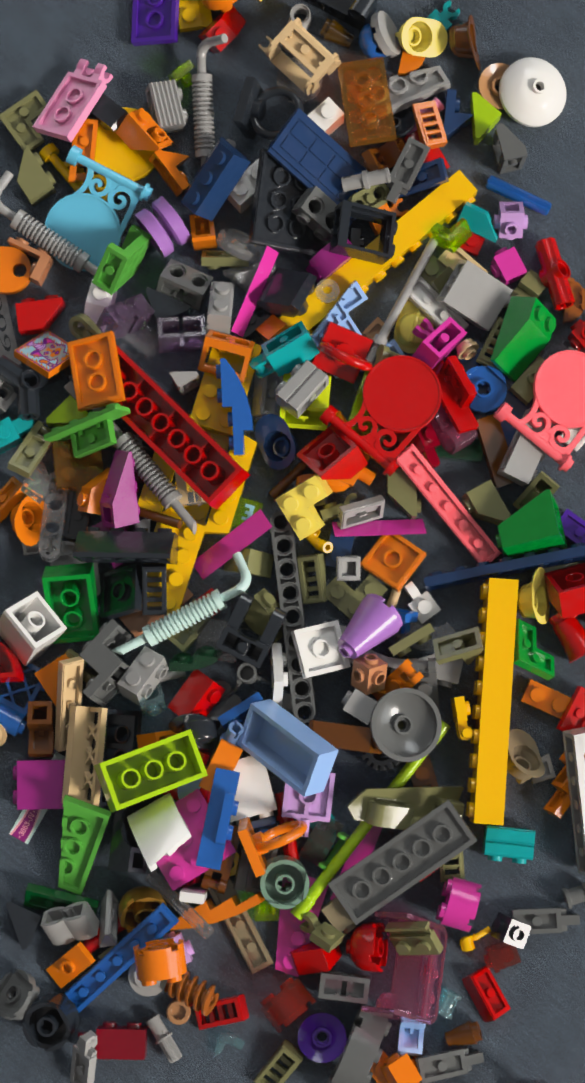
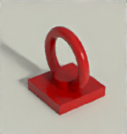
(343, 352)

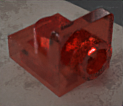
(501, 956)

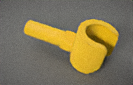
(467, 942)

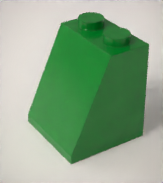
(532, 528)

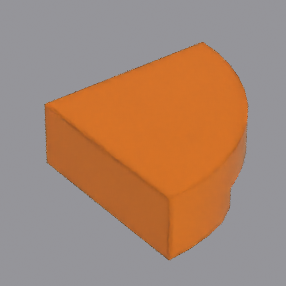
(409, 63)

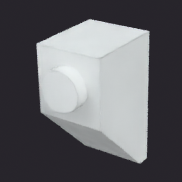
(97, 300)

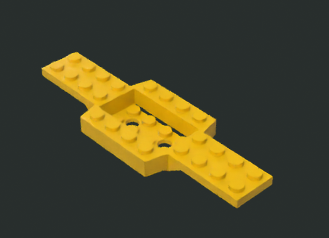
(214, 421)

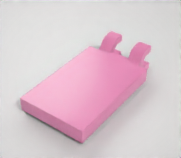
(73, 101)

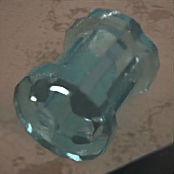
(448, 1002)

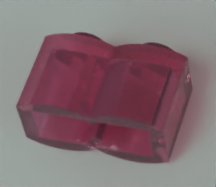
(447, 434)

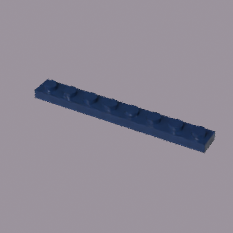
(505, 567)

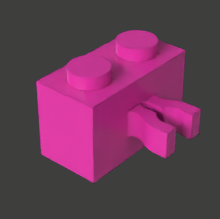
(439, 342)

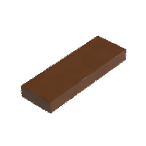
(493, 446)

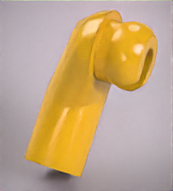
(319, 544)

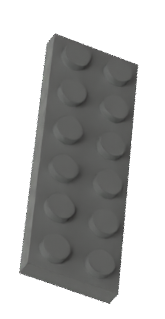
(402, 862)

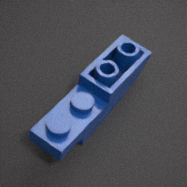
(234, 396)

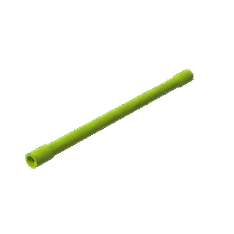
(353, 841)

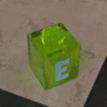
(245, 509)

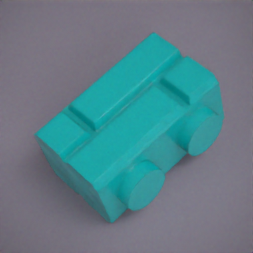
(509, 843)

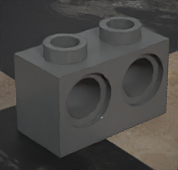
(322, 208)
(184, 284)
(344, 987)

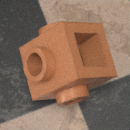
(369, 673)

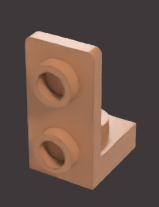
(40, 269)

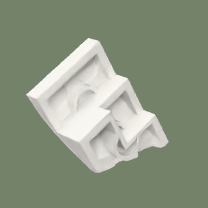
(158, 829)

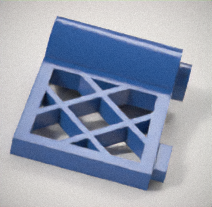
(13, 716)

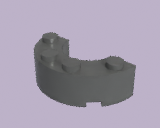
(361, 1049)

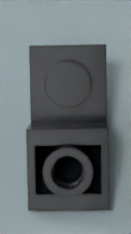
(108, 113)

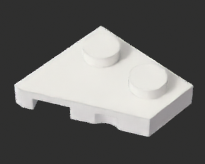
(278, 677)

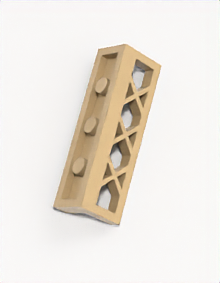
(81, 754)

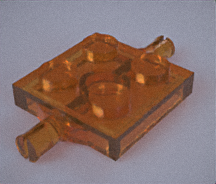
(74, 472)

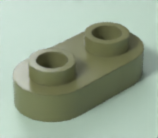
(367, 197)
(83, 326)

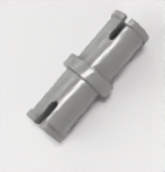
(366, 179)

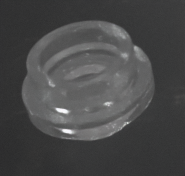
(327, 298)

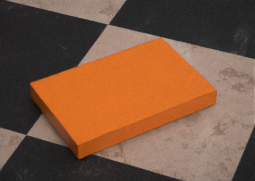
(96, 371)

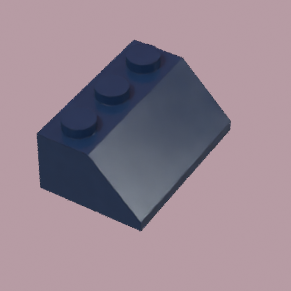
(215, 180)

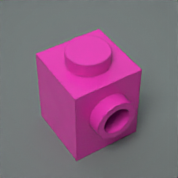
(507, 265)

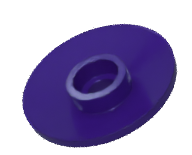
(327, 1049)

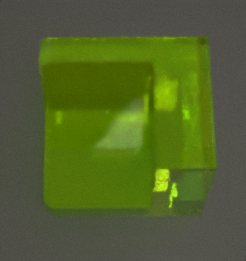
(452, 238)

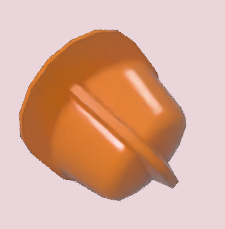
(27, 520)

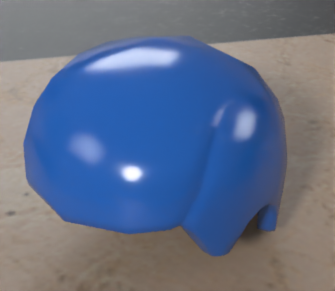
(368, 44)

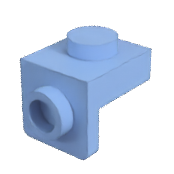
(410, 1038)

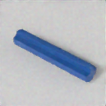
(518, 195)

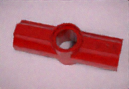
(554, 273)

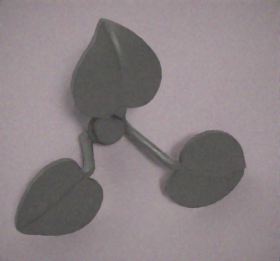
(249, 674)

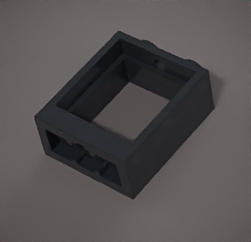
(340, 230)

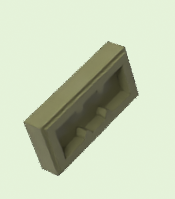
(524, 385)

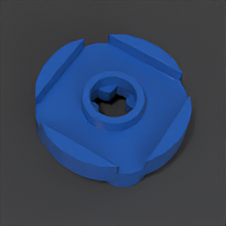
(497, 388)

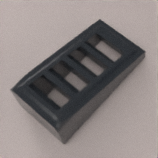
(154, 610)

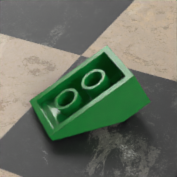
(522, 335)
(73, 598)

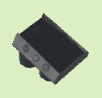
(287, 292)

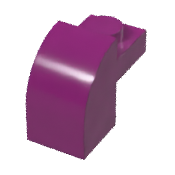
(326, 263)

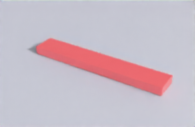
(447, 505)

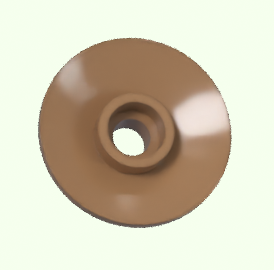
(488, 80)

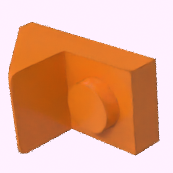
(166, 165)

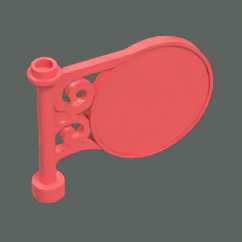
(561, 400)

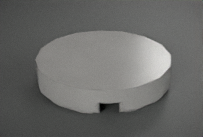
(385, 34)

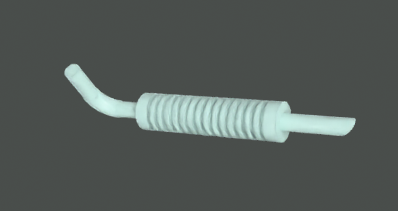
(190, 614)

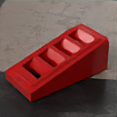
(241, 1008)

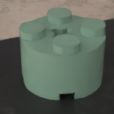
(293, 892)

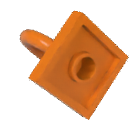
(260, 843)

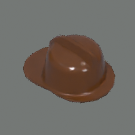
(463, 41)

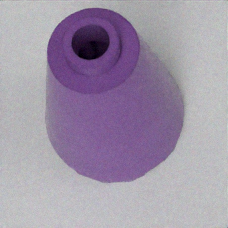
(369, 626)

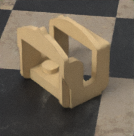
(306, 51)

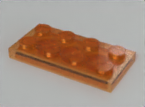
(366, 102)

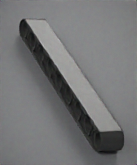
(294, 605)

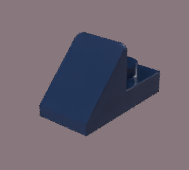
(453, 121)

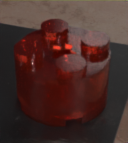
(287, 1004)

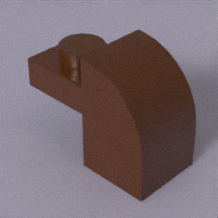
(383, 156)
(41, 726)

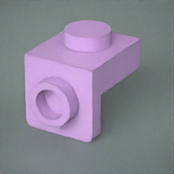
(188, 948)

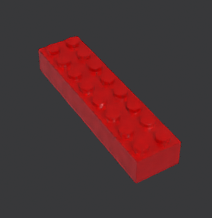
(178, 437)

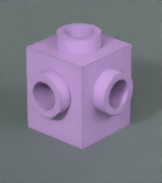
(510, 220)

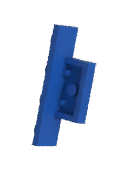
(217, 820)

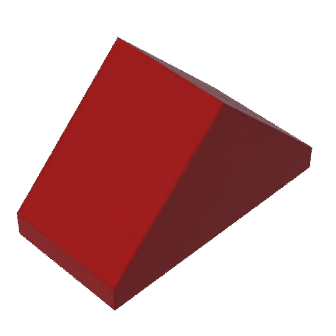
(314, 959)

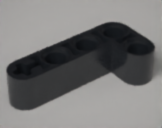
(353, 12)

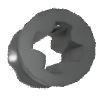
(574, 895)

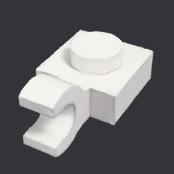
(421, 603)

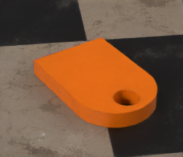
(9, 260)

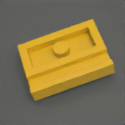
(193, 15)

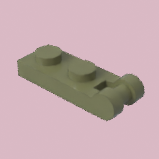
(30, 451)

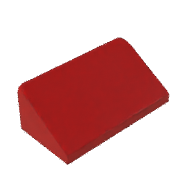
(486, 994)

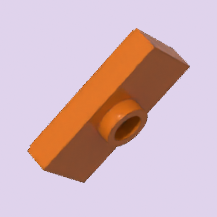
(70, 964)

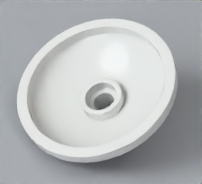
(523, 100)

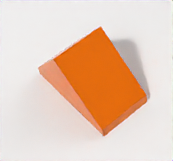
(202, 233)

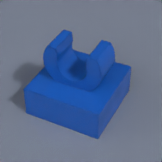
(407, 617)

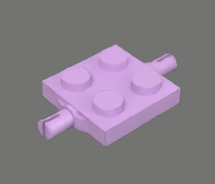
(309, 808)

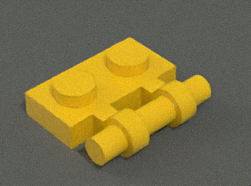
(460, 711)

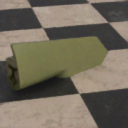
(401, 806)

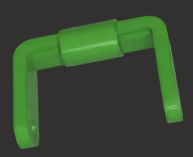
(343, 838)

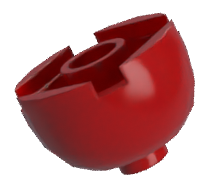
(367, 947)

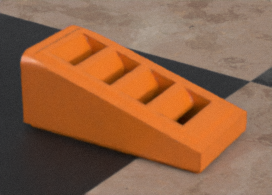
(441, 139)

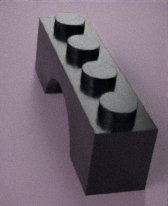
(124, 850)

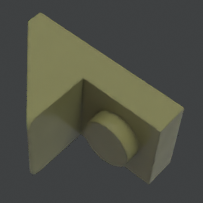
(436, 274)
(529, 286)
(538, 485)
(463, 645)

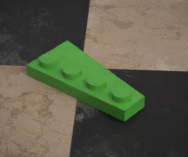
(81, 838)

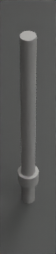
(381, 338)

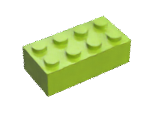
(150, 770)

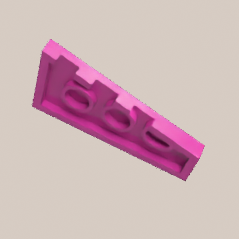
(290, 935)

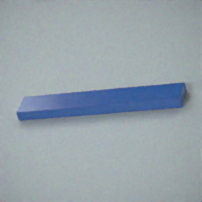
(120, 957)

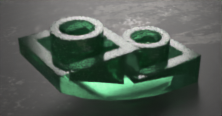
(202, 658)

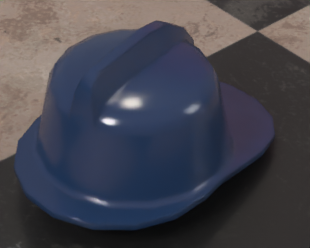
(275, 441)

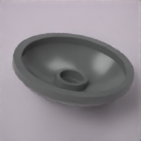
(420, 722)

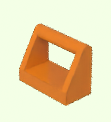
(226, 343)

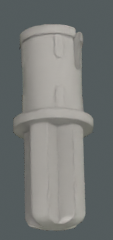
(164, 1039)

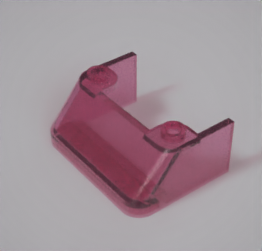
(415, 980)

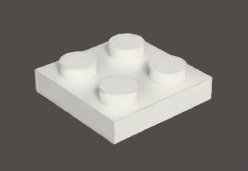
(318, 649)

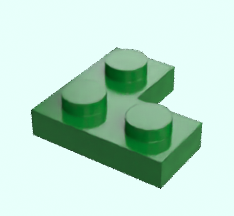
(528, 655)

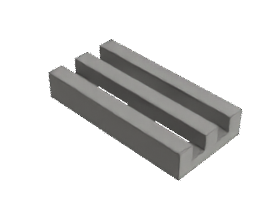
(361, 512)

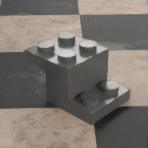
(107, 663)

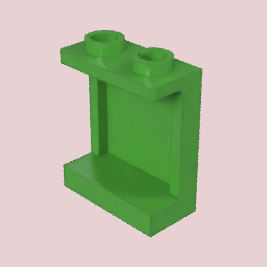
(122, 263)

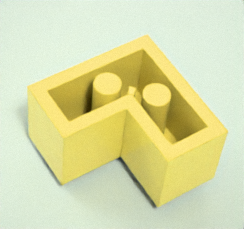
(299, 505)

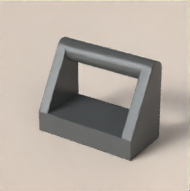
(508, 150)

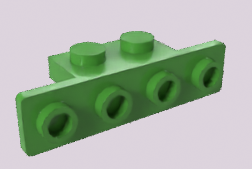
(90, 432)

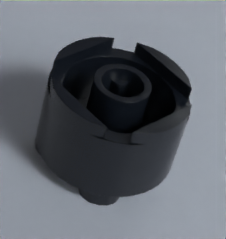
(51, 1022)

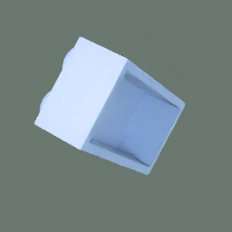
(287, 747)

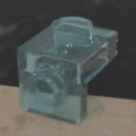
(155, 703)

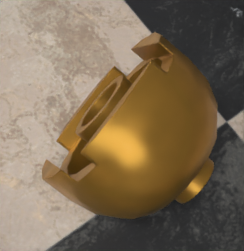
(137, 905)

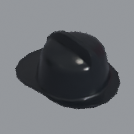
(202, 728)

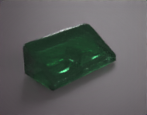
(471, 453)

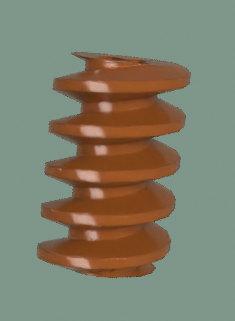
(193, 993)

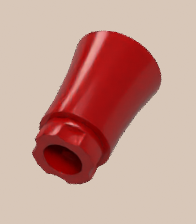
(570, 635)

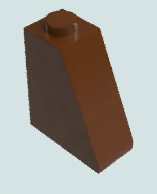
(345, 736)

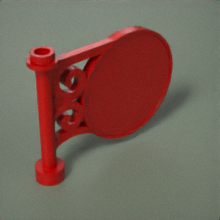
(400, 398)

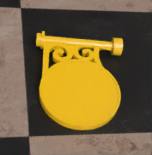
(110, 153)

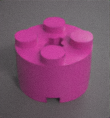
(459, 903)

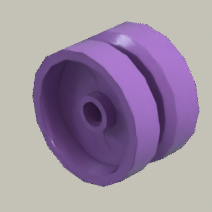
(166, 224)

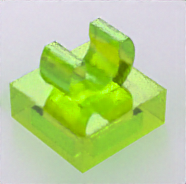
(182, 73)
(266, 912)

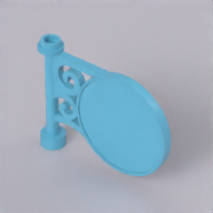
(87, 217)

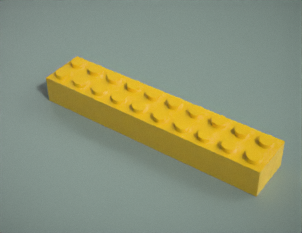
(493, 702)

